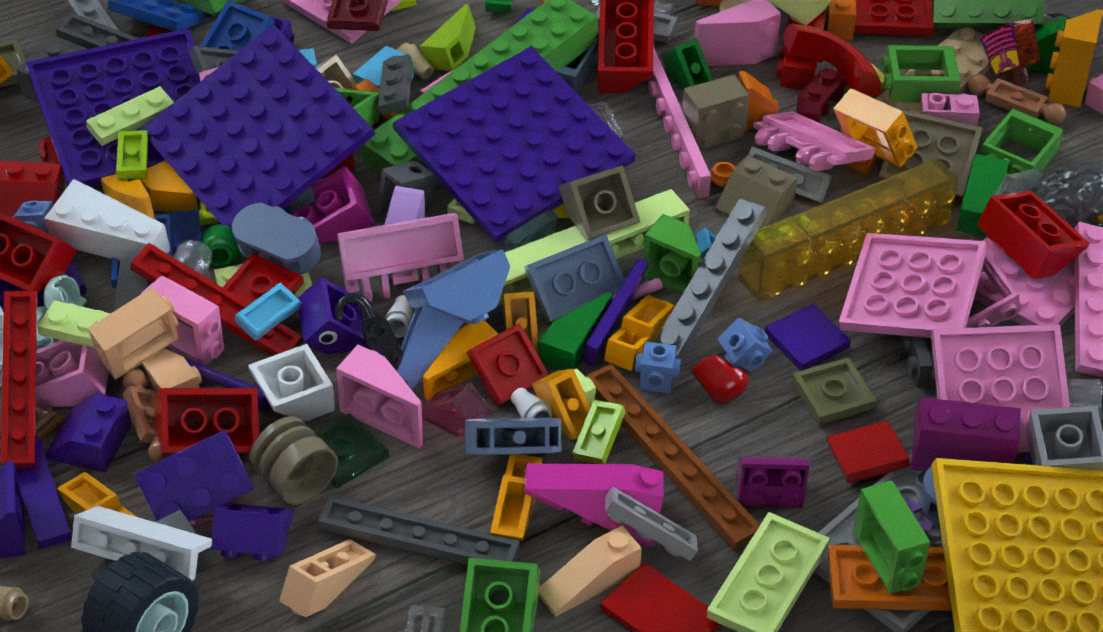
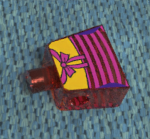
(1012, 49)

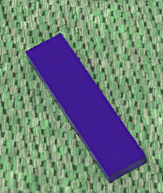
(615, 311)
(43, 502)

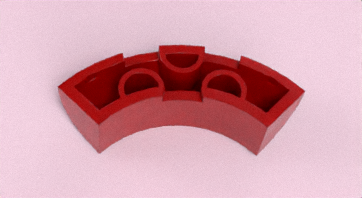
(825, 46)

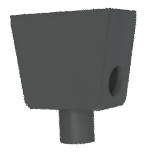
(406, 175)

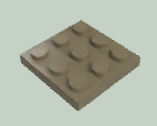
(943, 139)

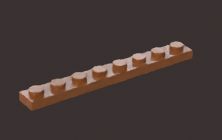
(676, 459)

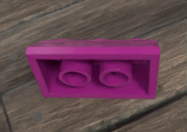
(963, 432)

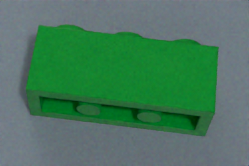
(983, 181)

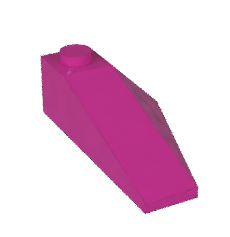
(584, 489)

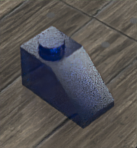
(185, 226)

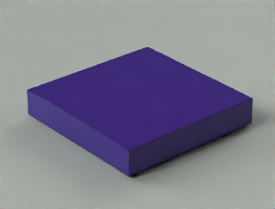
(807, 337)

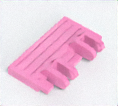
(818, 144)
(399, 251)

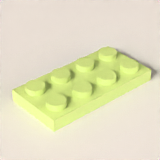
(768, 576)

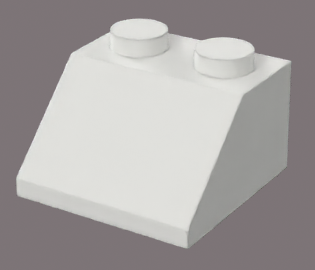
(295, 383)

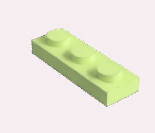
(129, 115)

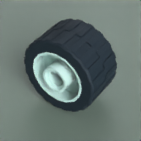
(140, 596)

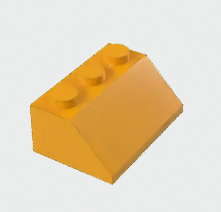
(1074, 58)

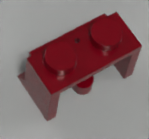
(824, 86)

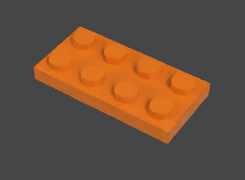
(858, 586)

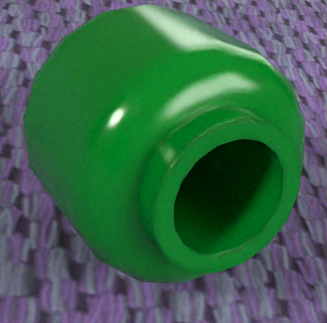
(222, 244)

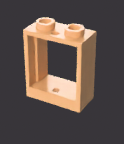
(134, 332)

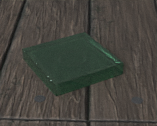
(354, 446)

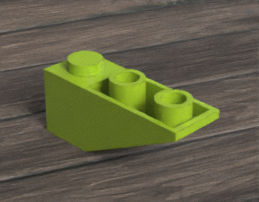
(451, 42)

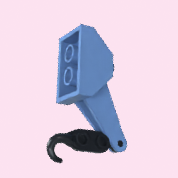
(440, 306)

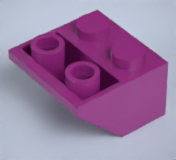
(771, 481)

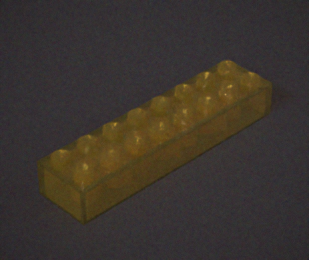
(835, 232)

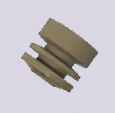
(293, 460)

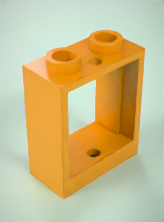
(877, 126)

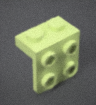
(69, 322)

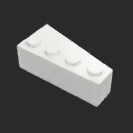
(102, 224)

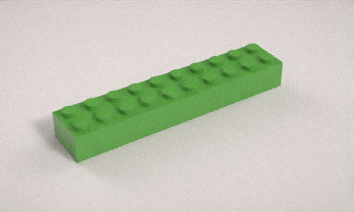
(555, 30)

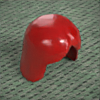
(720, 379)

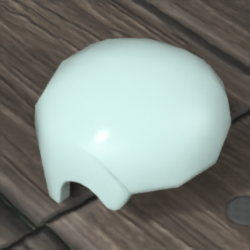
(64, 290)

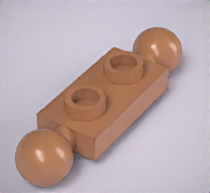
(1015, 97)
(141, 409)

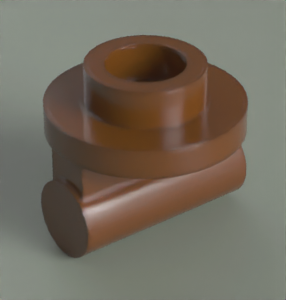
(46, 422)

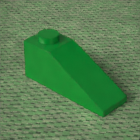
(567, 337)

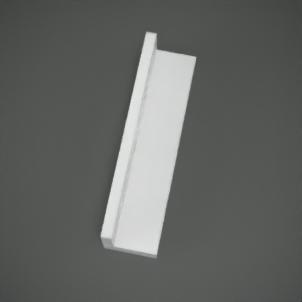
(117, 534)

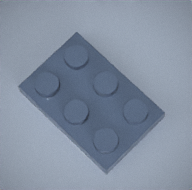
(574, 277)

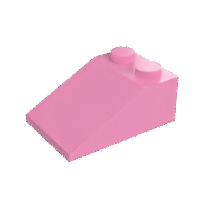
(740, 34)
(68, 374)
(379, 396)

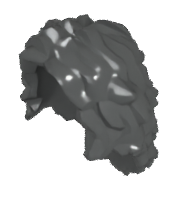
(1074, 192)

